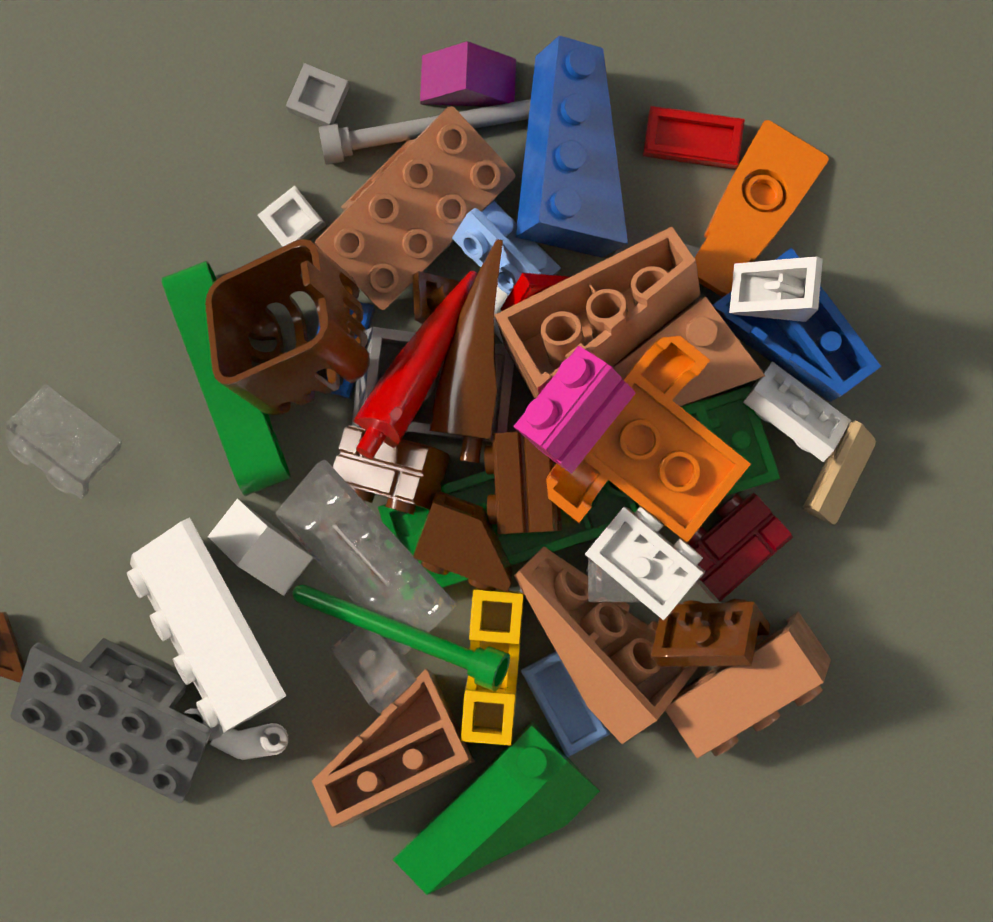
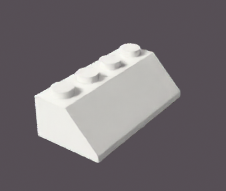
(205, 628)

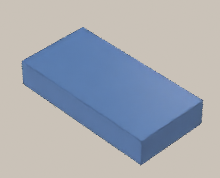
(563, 704)

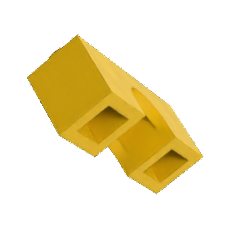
(498, 624)

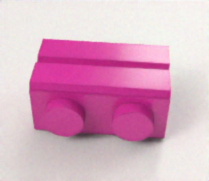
(575, 408)

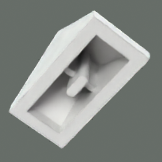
(777, 288)
(260, 547)

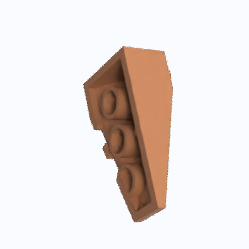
(601, 647)

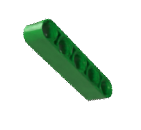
(242, 428)

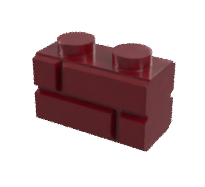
(737, 544)

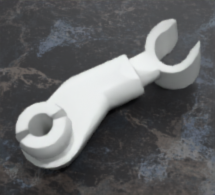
(250, 742)

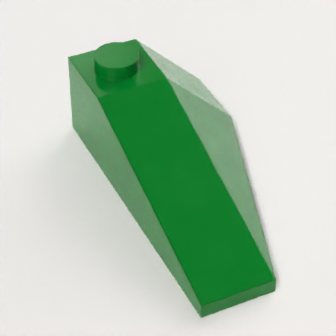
(506, 806)

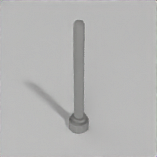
(340, 141)

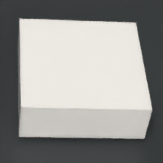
(291, 218)

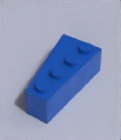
(570, 154)

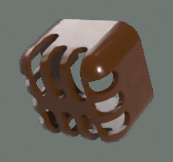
(239, 310)

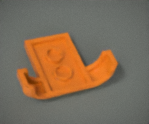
(656, 449)

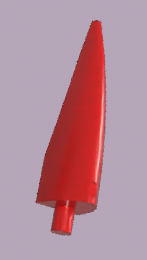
(410, 375)

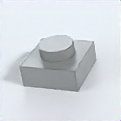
(317, 95)

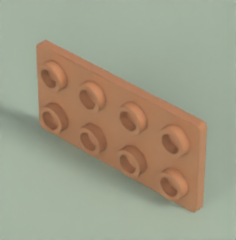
(414, 206)

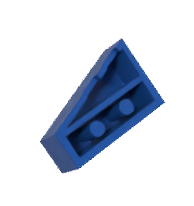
(818, 352)

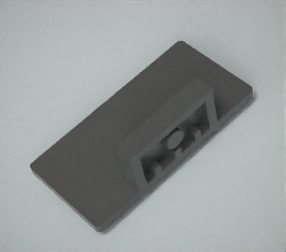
(115, 713)

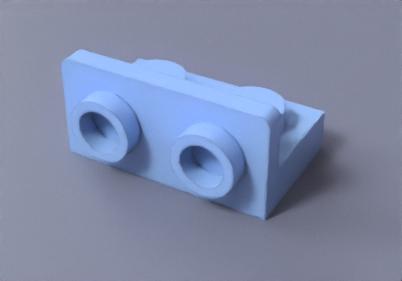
(518, 255)

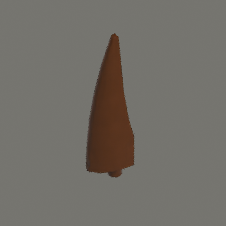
(468, 376)

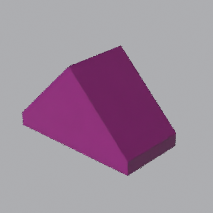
(467, 77)

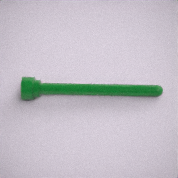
(484, 665)

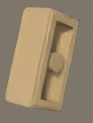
(840, 474)

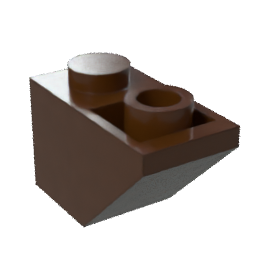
(463, 542)

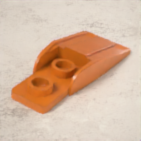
(756, 203)

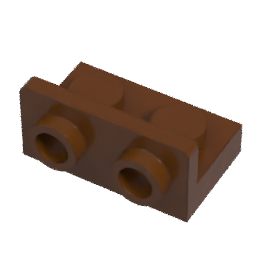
(709, 634)

